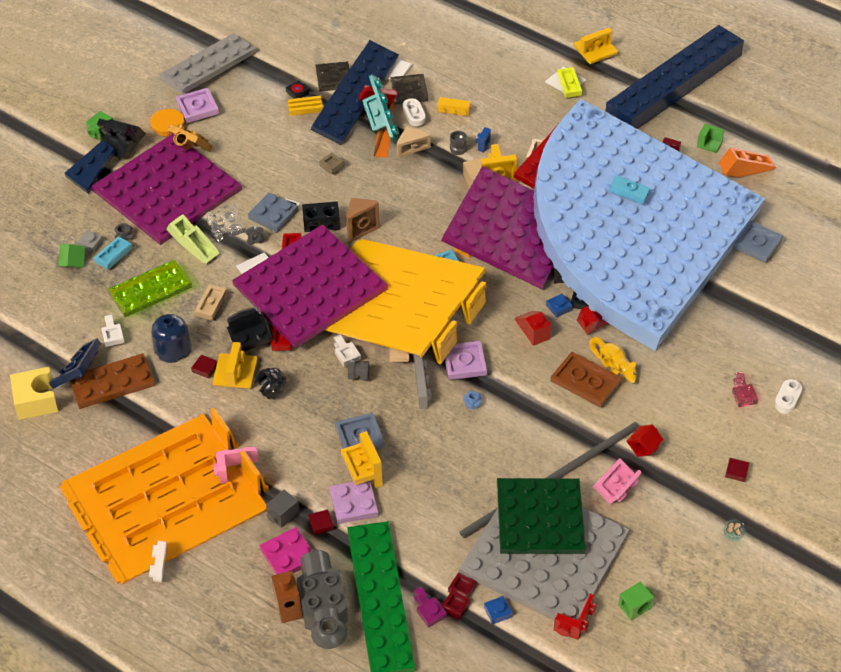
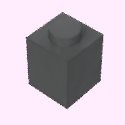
(282, 508)

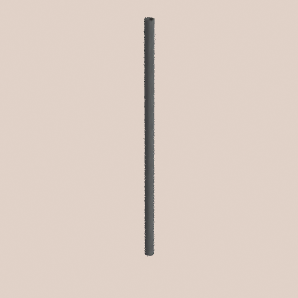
(561, 472)

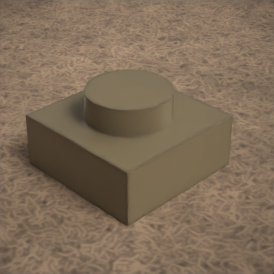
(331, 163)

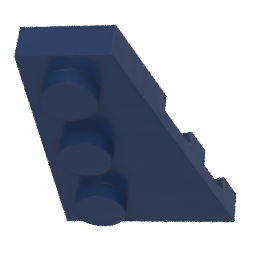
(88, 168)
(78, 363)

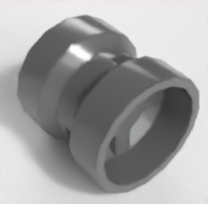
(458, 142)
(358, 370)

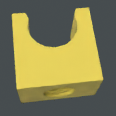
(26, 393)

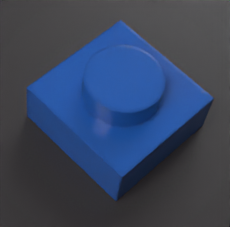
(483, 139)
(559, 305)
(498, 610)

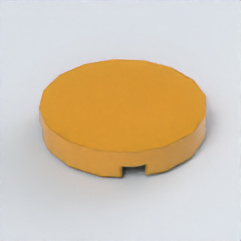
(162, 119)

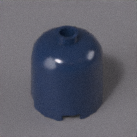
(170, 338)

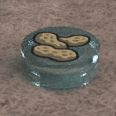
(734, 530)

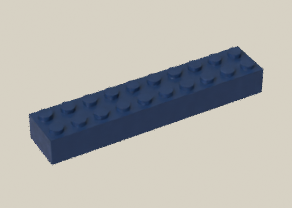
(676, 77)

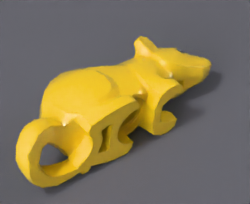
(613, 356)

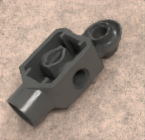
(322, 600)

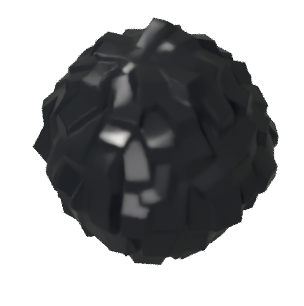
(272, 382)

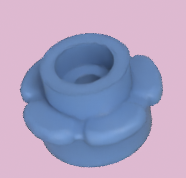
(472, 400)

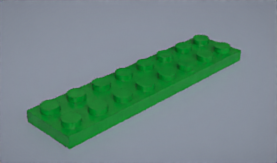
(380, 598)

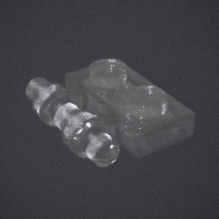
(231, 222)

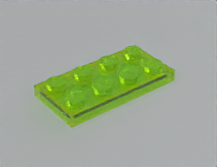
(149, 288)

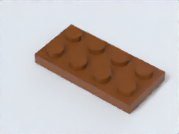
(112, 381)

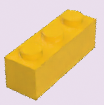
(453, 106)

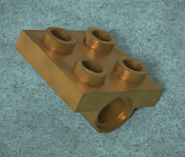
(190, 137)

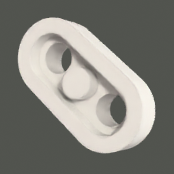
(414, 112)
(790, 392)
(159, 554)

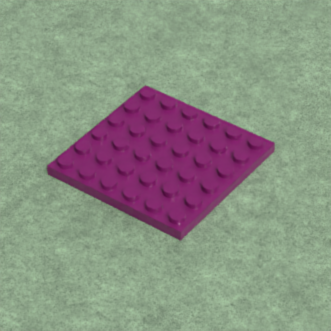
(165, 185)
(500, 228)
(309, 285)

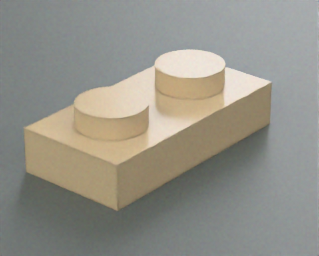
(210, 302)

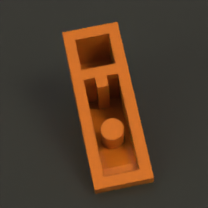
(744, 163)

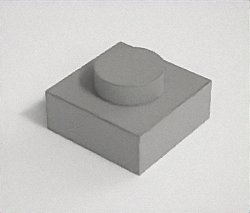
(90, 241)

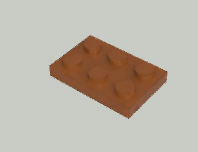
(585, 379)

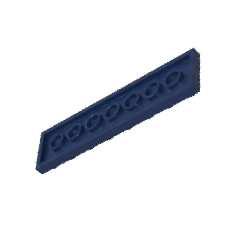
(344, 105)

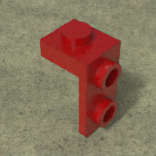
(590, 320)
(571, 627)

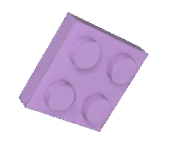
(197, 105)
(466, 361)
(353, 502)

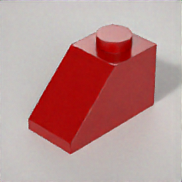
(534, 326)

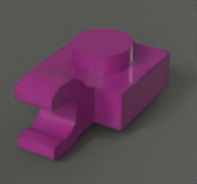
(429, 610)

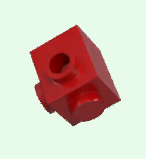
(645, 440)

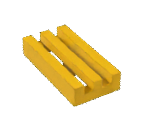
(305, 105)

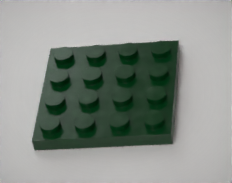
(540, 516)

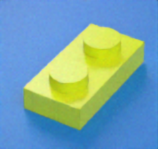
(569, 82)

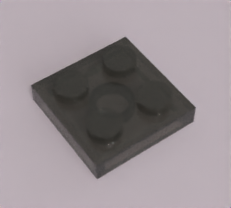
(330, 75)
(409, 88)

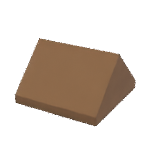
(362, 218)

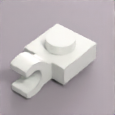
(112, 333)
(345, 351)

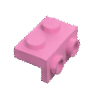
(616, 481)

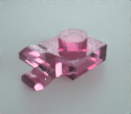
(743, 394)

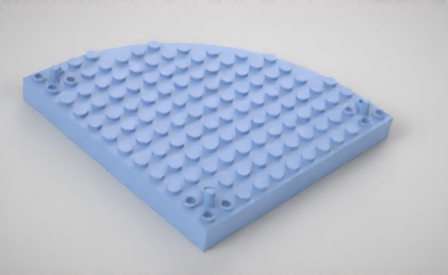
(628, 257)

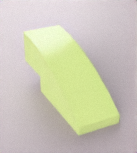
(192, 239)

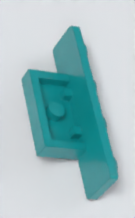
(377, 110)

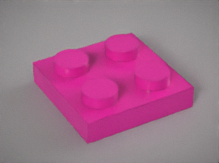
(285, 551)

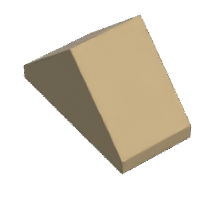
(412, 141)
(471, 169)

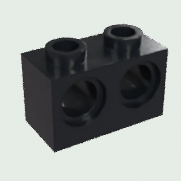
(321, 214)

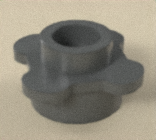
(124, 231)
(255, 231)

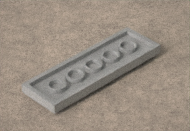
(207, 63)

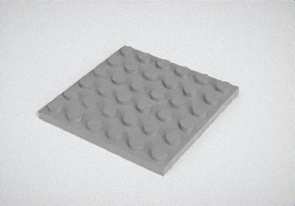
(547, 581)

